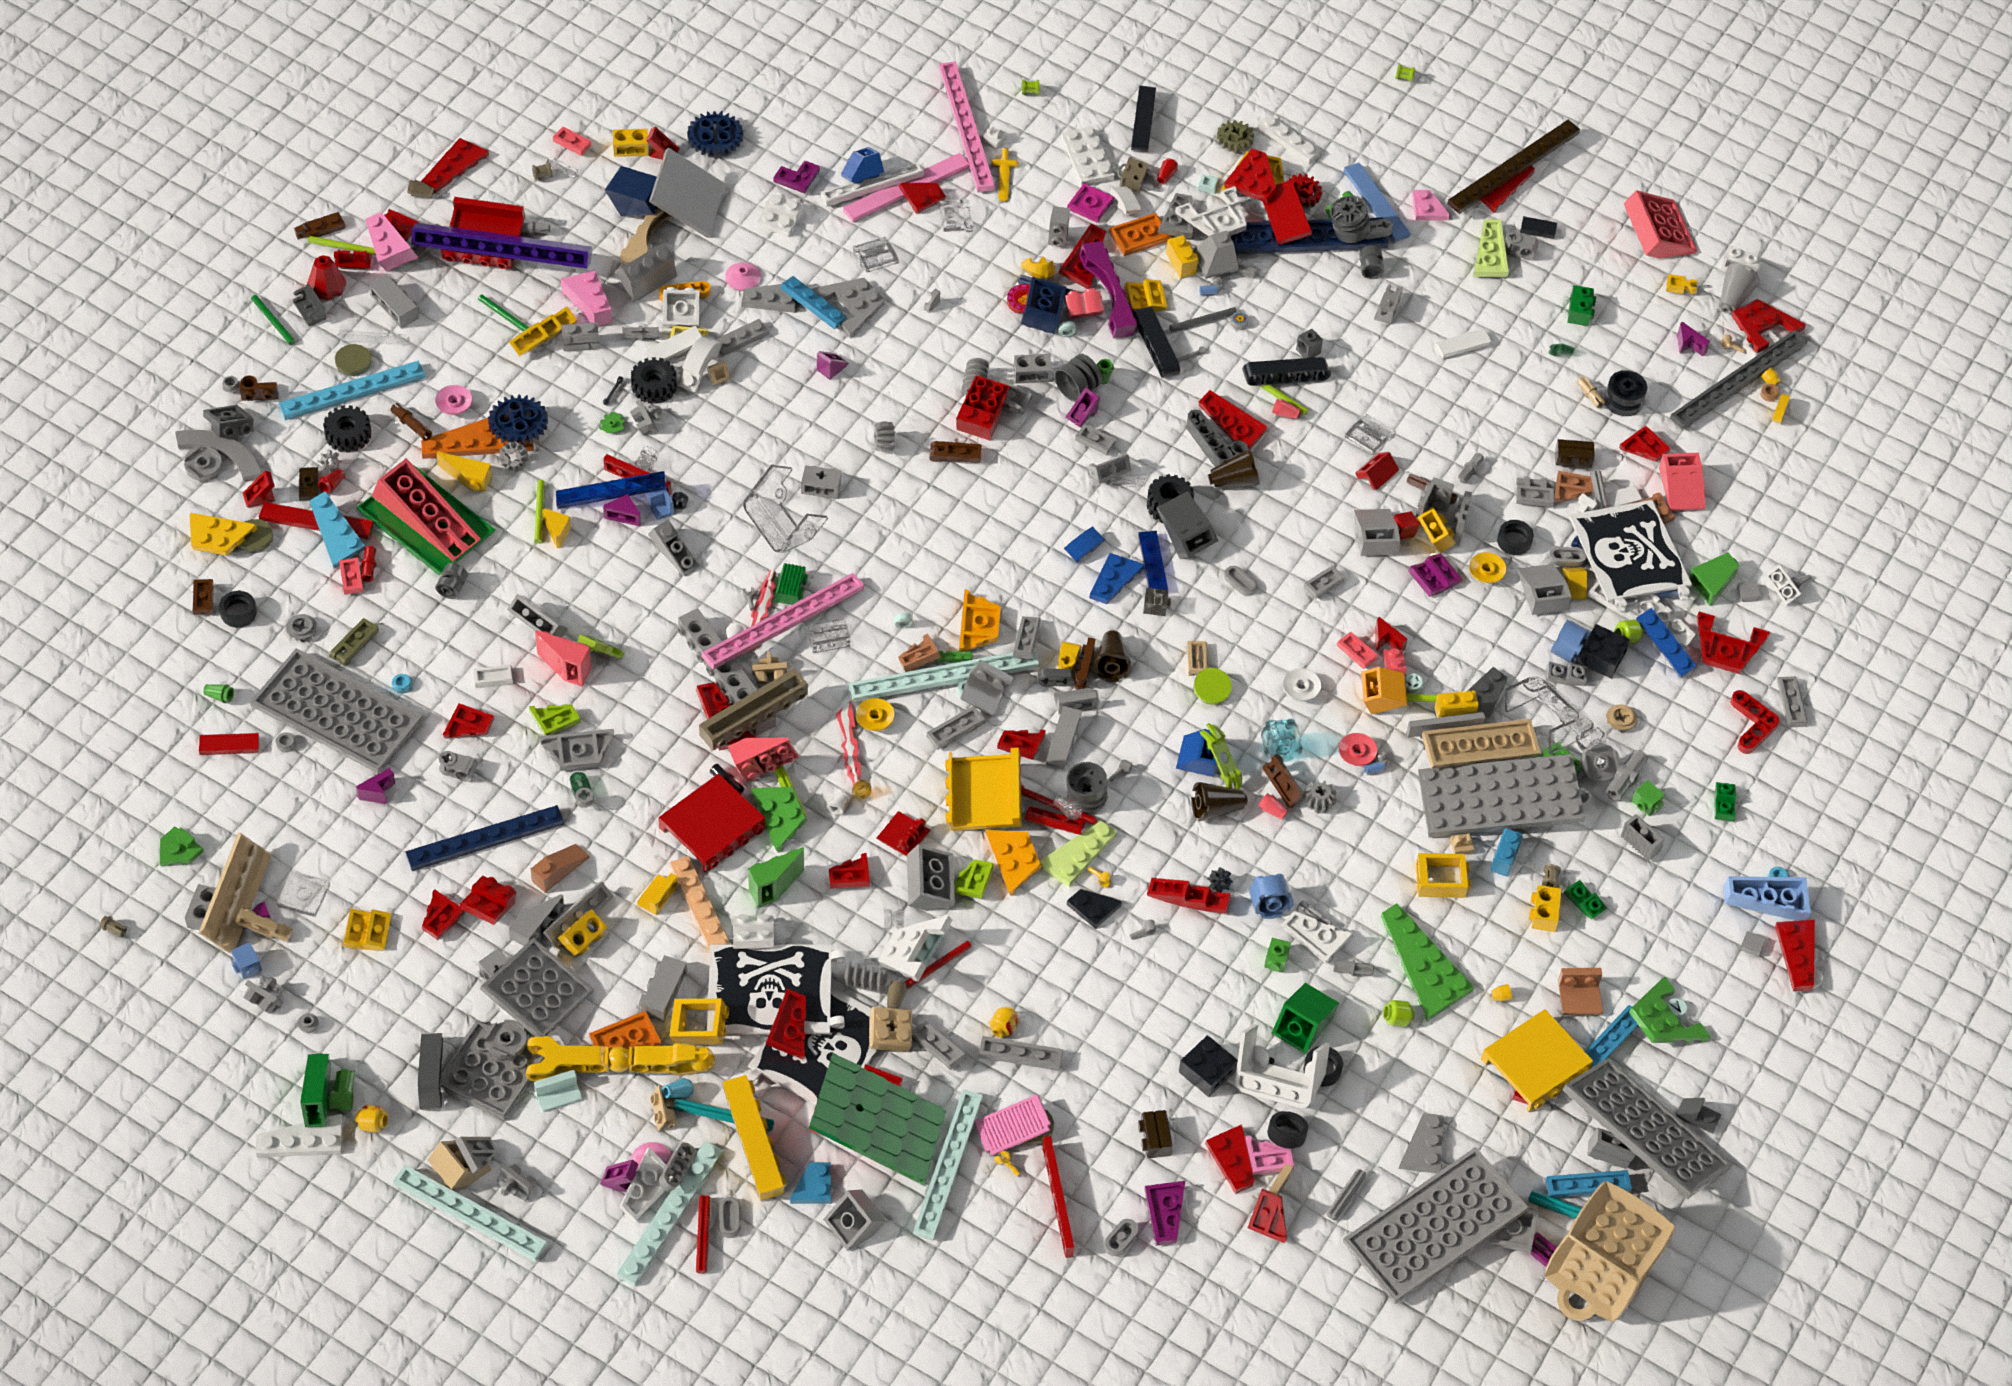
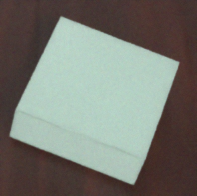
(1208, 183)

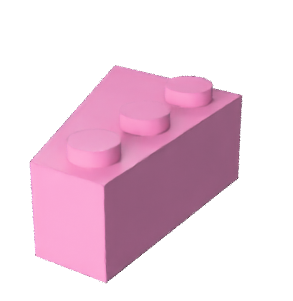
(388, 243)
(588, 295)

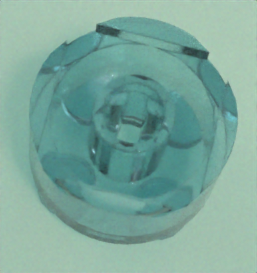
(1281, 738)

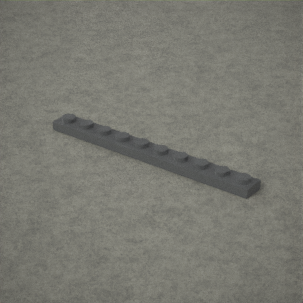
(1738, 379)

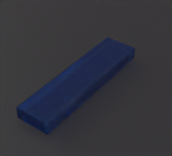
(1152, 559)

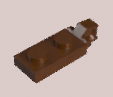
(320, 226)

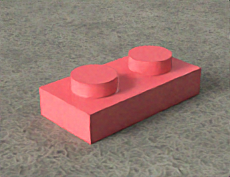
(572, 141)
(351, 576)
(1357, 650)
(1394, 660)

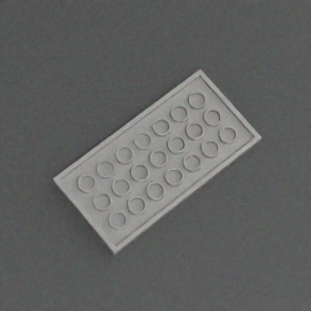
(337, 710)
(1500, 795)
(1647, 1128)
(1435, 1225)

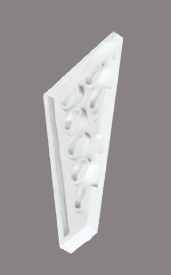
(1640, 604)

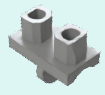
(648, 424)
(269, 1001)
(514, 1183)

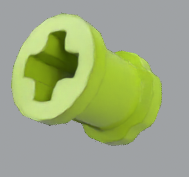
(1410, 71)
(1030, 87)

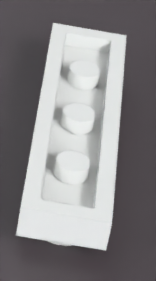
(1288, 139)

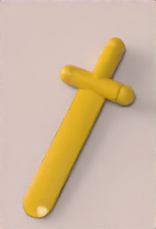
(1004, 173)

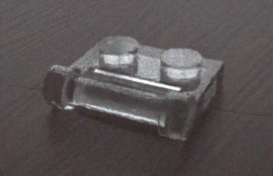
(951, 218)

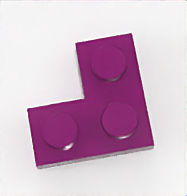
(797, 180)

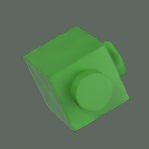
(1648, 798)
(1277, 954)

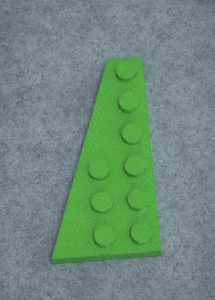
(1427, 968)

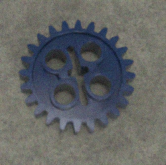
(701, 134)
(518, 420)

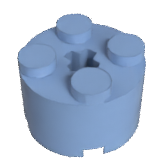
(1570, 641)
(1270, 896)

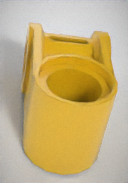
(1068, 655)

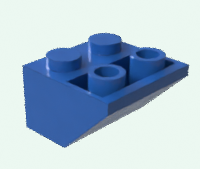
(862, 165)
(1195, 755)

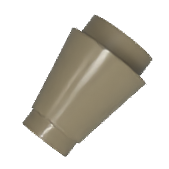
(420, 189)
(895, 994)

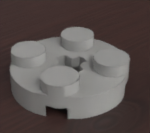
(205, 472)
(1589, 762)
(507, 1050)

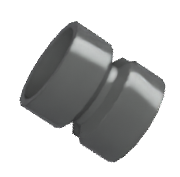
(1371, 262)
(451, 581)

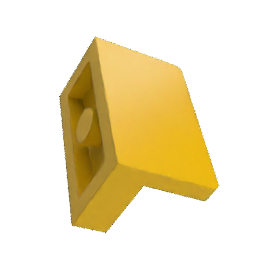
(658, 893)

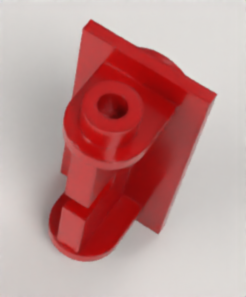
(357, 259)

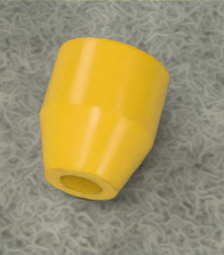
(1771, 377)
(1501, 993)

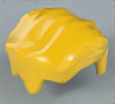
(1041, 269)

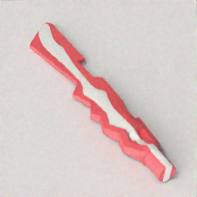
(764, 602)
(850, 745)

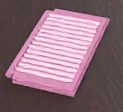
(1013, 1125)

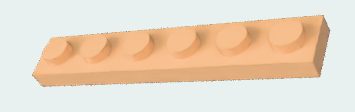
(699, 902)

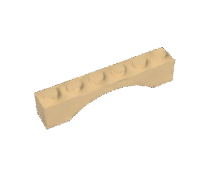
(638, 244)

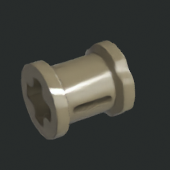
(542, 171)
(1551, 876)

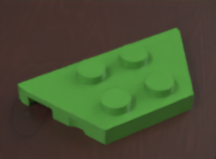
(781, 813)

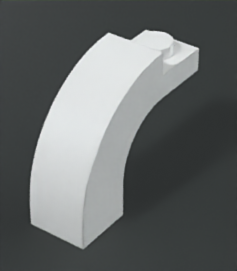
(699, 356)

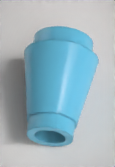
(679, 1089)

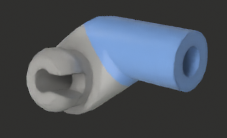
(1213, 288)
(1379, 764)

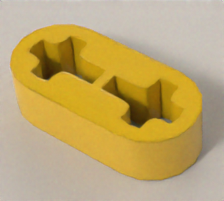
(1781, 407)

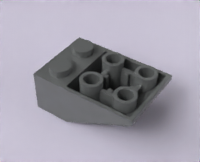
(1186, 525)

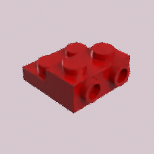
(489, 899)

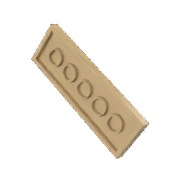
(1481, 743)

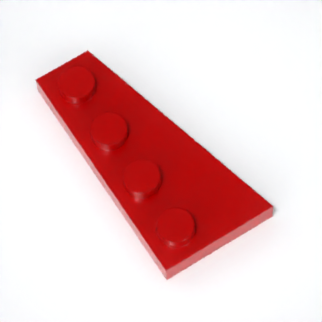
(1501, 194)
(1232, 420)

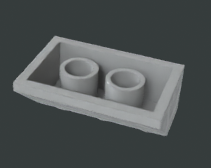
(647, 272)
(930, 878)

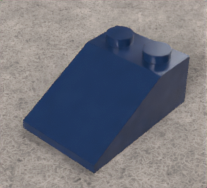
(1043, 305)

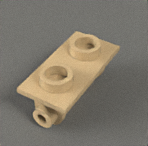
(662, 1115)

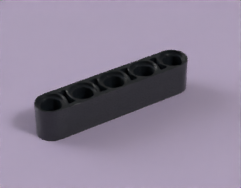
(1143, 118)
(1156, 342)
(1286, 371)

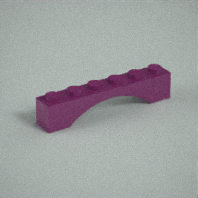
(1096, 260)

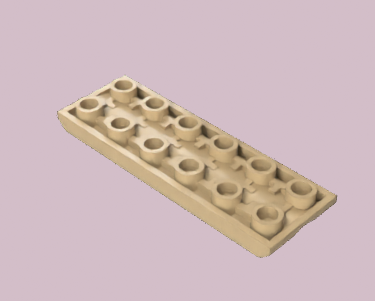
(234, 891)

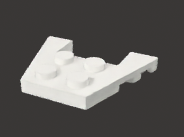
(1223, 218)
(906, 944)

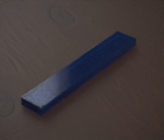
(611, 489)

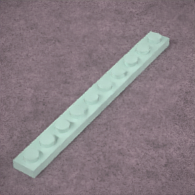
(933, 677)

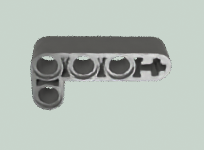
(1210, 440)
(430, 1071)

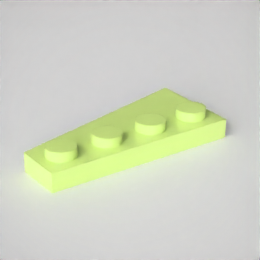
(1491, 253)

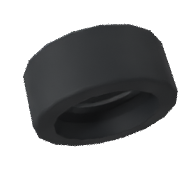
(1515, 548)
(237, 620)
(1333, 1056)
(1290, 1120)

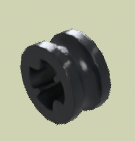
(680, 500)

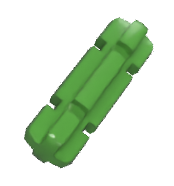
(954, 656)

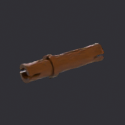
(407, 418)

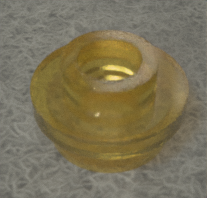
(864, 792)

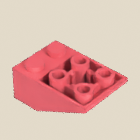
(1683, 481)
(565, 657)
(761, 755)

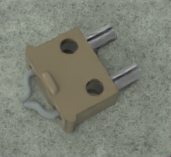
(1134, 175)

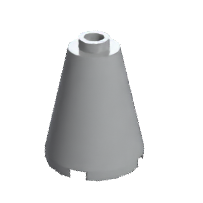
(1737, 287)

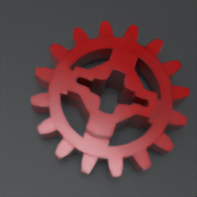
(1305, 188)

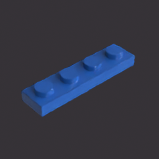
(1666, 642)

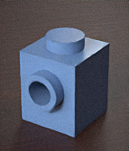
(245, 961)

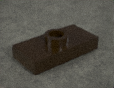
(308, 483)

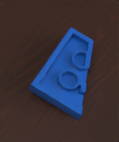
(1113, 577)

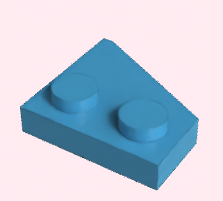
(814, 1185)

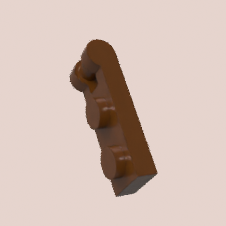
(955, 452)
(1084, 665)
(1283, 781)

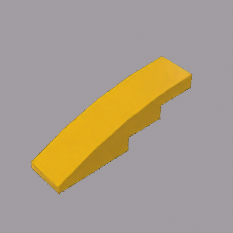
(542, 332)

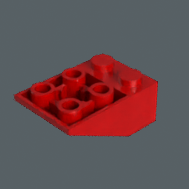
(982, 408)

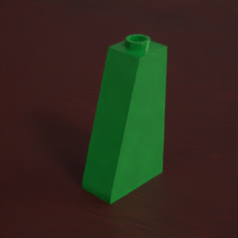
(316, 1090)

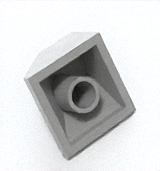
(1217, 255)

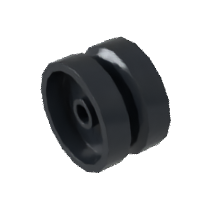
(1625, 393)

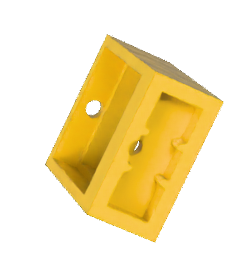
(1446, 890)
(679, 1016)

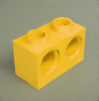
(630, 142)
(1548, 908)
(581, 930)

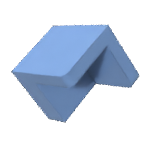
(660, 504)

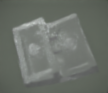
(875, 254)
(1370, 434)

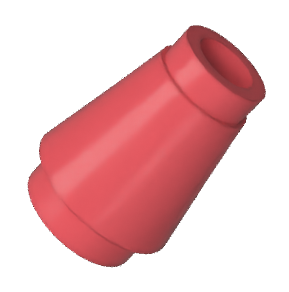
(1285, 409)
(1272, 806)

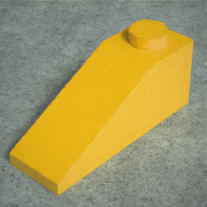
(468, 472)

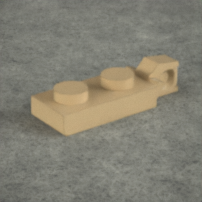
(263, 925)

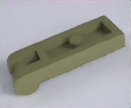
(354, 641)

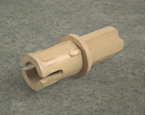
(1590, 391)

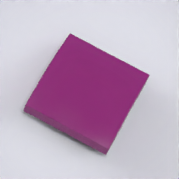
(1435, 575)

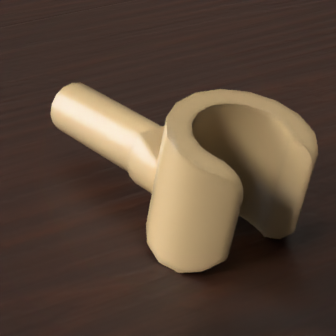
(1727, 342)

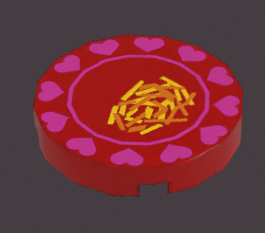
(1017, 297)

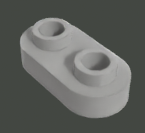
(1566, 556)
(1120, 1238)

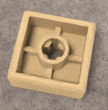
(879, 1032)

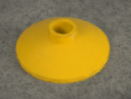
(1487, 562)
(875, 708)

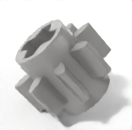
(325, 463)

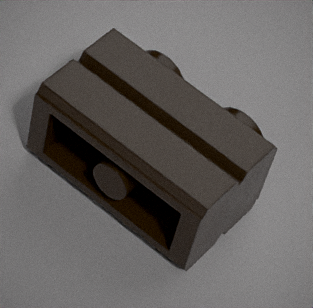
(1574, 453)
(1156, 1134)

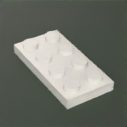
(1087, 156)

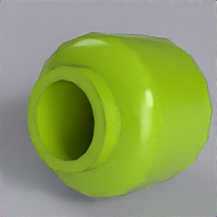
(1630, 629)
(1398, 1013)

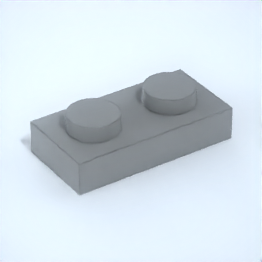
(1095, 439)
(1324, 582)

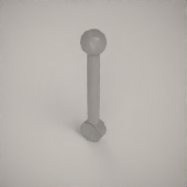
(1201, 350)

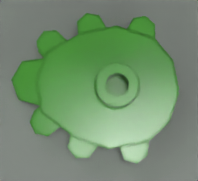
(612, 423)

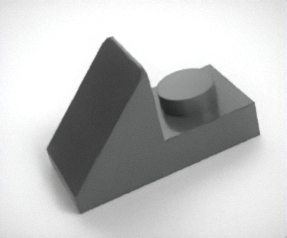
(1695, 1113)

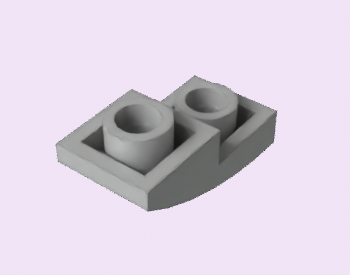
(1570, 675)

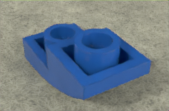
(1084, 543)

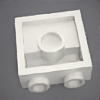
(780, 214)
(681, 307)
(753, 931)

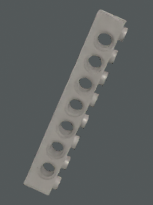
(735, 681)

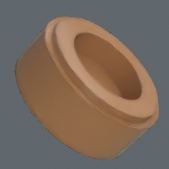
(1769, 392)

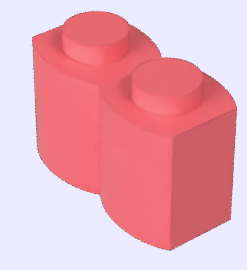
(1084, 304)

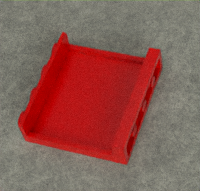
(485, 217)
(713, 822)

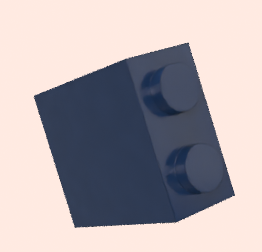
(631, 192)

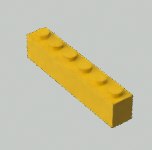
(754, 1138)

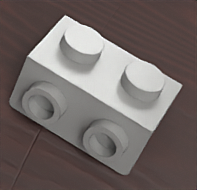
(1016, 399)

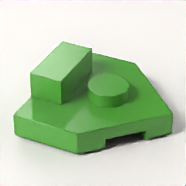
(178, 847)

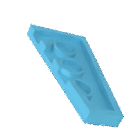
(335, 530)

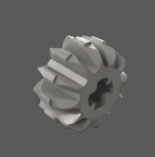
(884, 436)
(1320, 796)

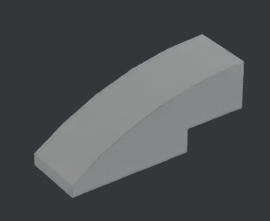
(1063, 737)

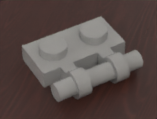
(1530, 495)

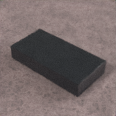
(1538, 227)

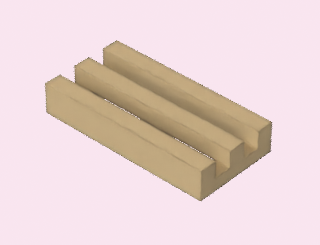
(1191, 670)

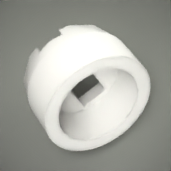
(1585, 795)

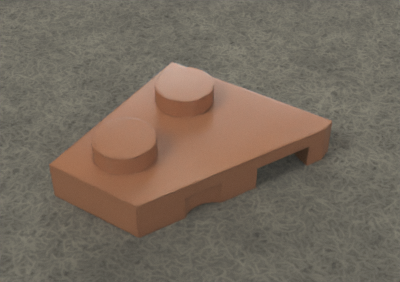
(1571, 486)
(919, 654)

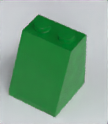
(1304, 1017)

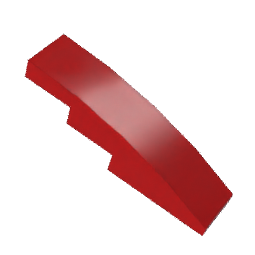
(1194, 897)

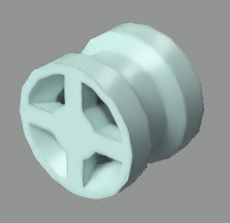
(1413, 683)

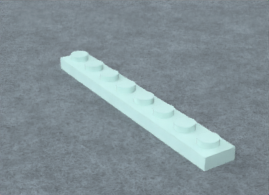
(948, 1165)
(470, 1213)
(669, 1214)

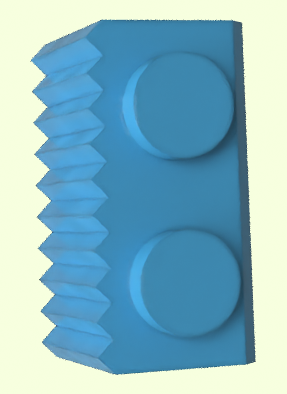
(1506, 852)

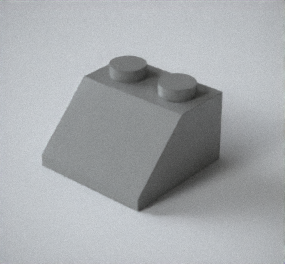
(854, 1219)

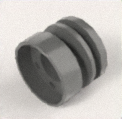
(1350, 219)
(1077, 375)
(1087, 786)

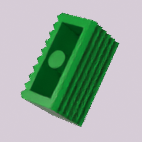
(791, 584)

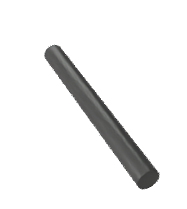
(1202, 319)

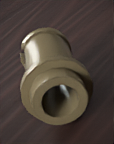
(113, 926)

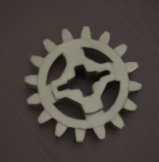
(1234, 136)

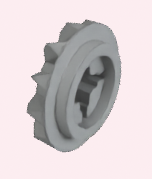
(521, 454)
(297, 622)

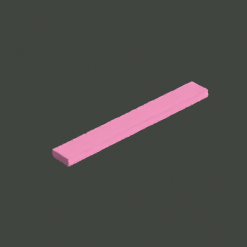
(893, 194)

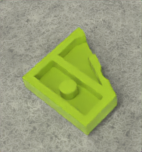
(600, 646)
(555, 718)
(974, 879)

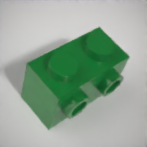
(1581, 305)

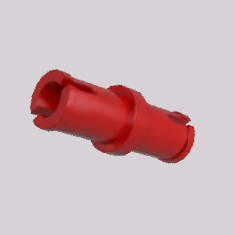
(368, 563)

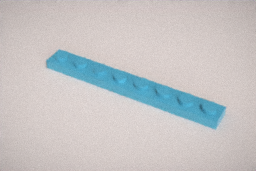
(351, 390)

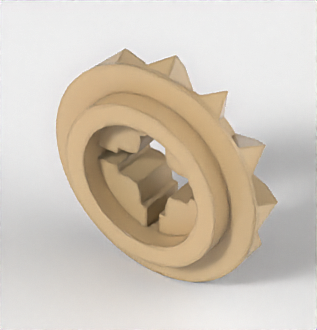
(1623, 711)

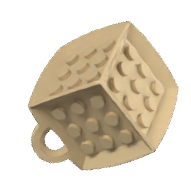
(1608, 1253)

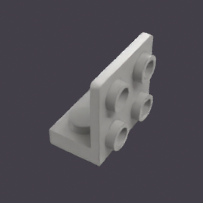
(1437, 495)
(985, 687)

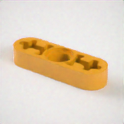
(696, 285)

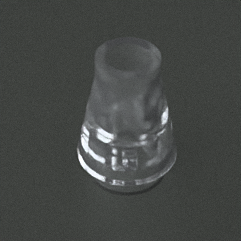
(1069, 808)

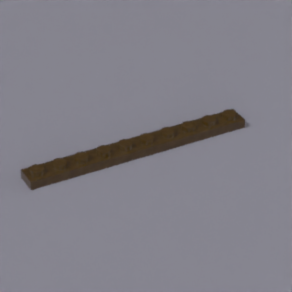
(1513, 166)

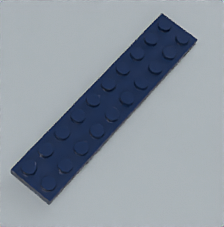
(1261, 239)

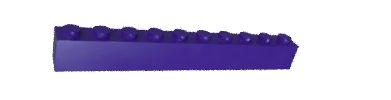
(501, 245)

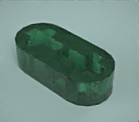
(574, 785)

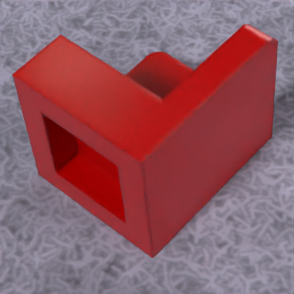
(1408, 524)

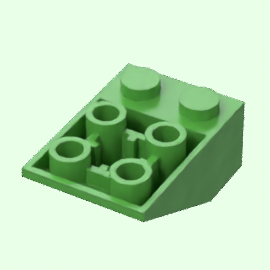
(772, 878)

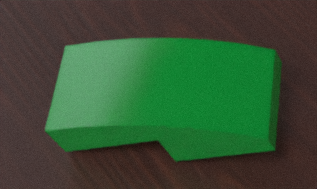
(1724, 801)
(1586, 902)

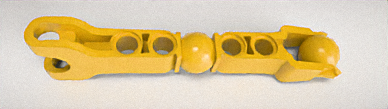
(674, 1059)

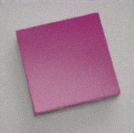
(1090, 203)

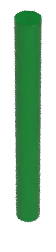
(502, 312)
(274, 321)

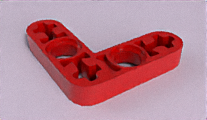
(1759, 723)

